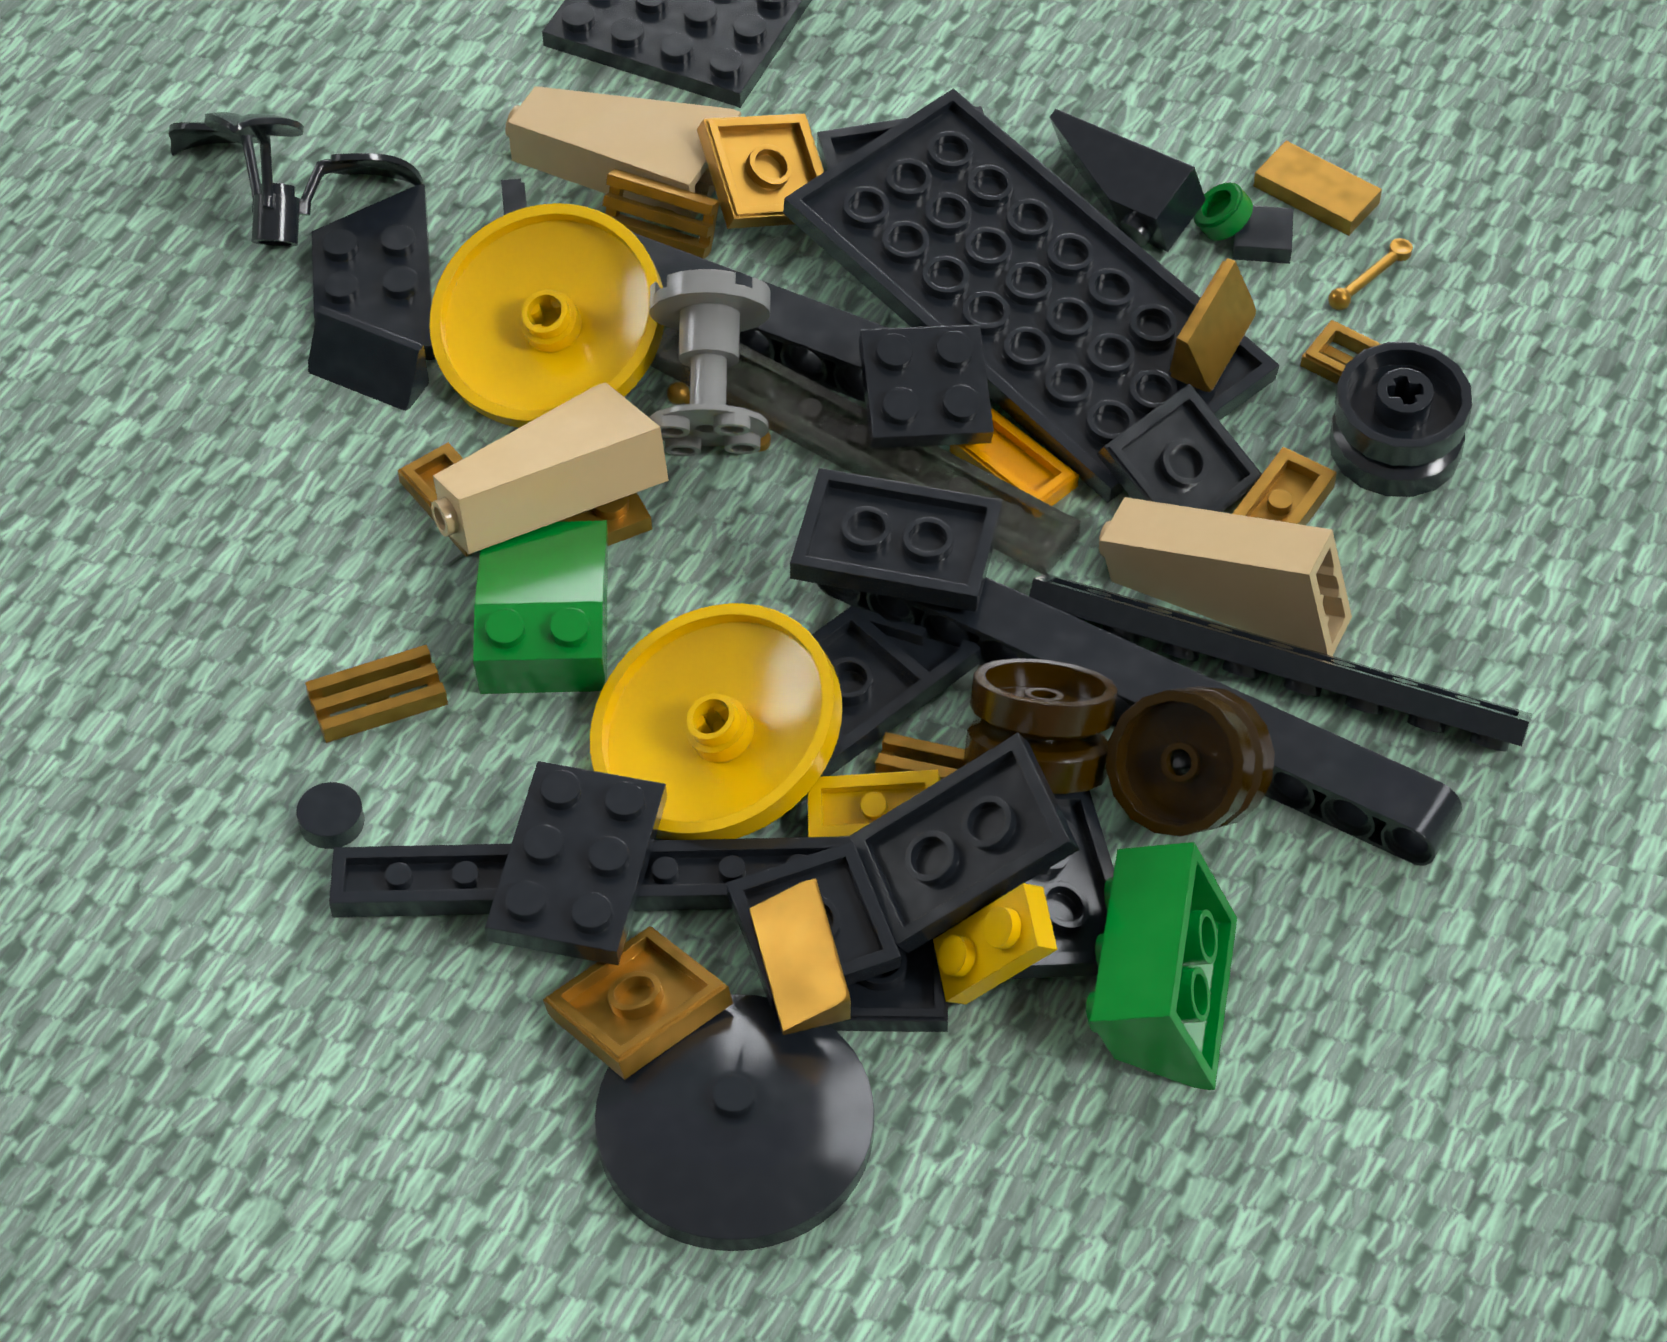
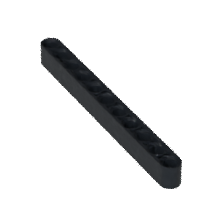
(1311, 768)

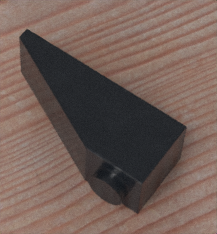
(1138, 186)

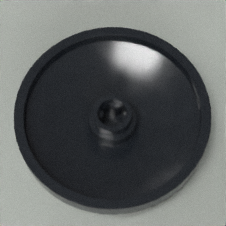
(738, 1131)

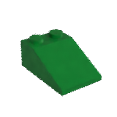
(543, 611)

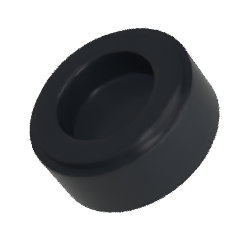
(330, 815)

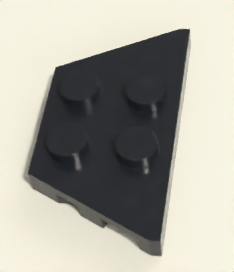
(378, 266)
(885, 675)

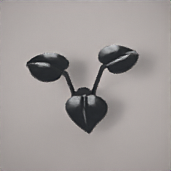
(274, 204)

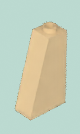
(593, 133)
(550, 470)
(1232, 569)

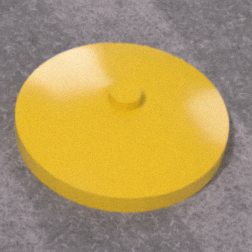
(544, 311)
(726, 713)

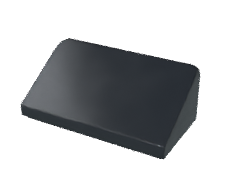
(367, 359)

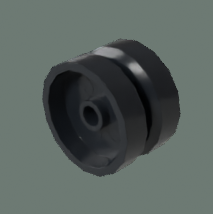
(1400, 419)

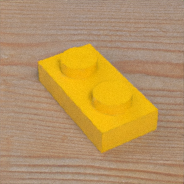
(850, 802)
(995, 944)

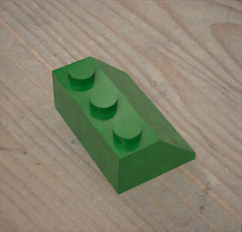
(1164, 964)

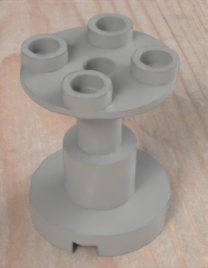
(709, 319)

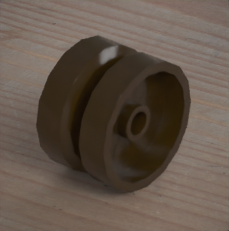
(1051, 707)
(1153, 767)

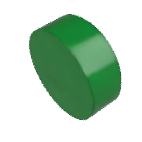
(1224, 211)

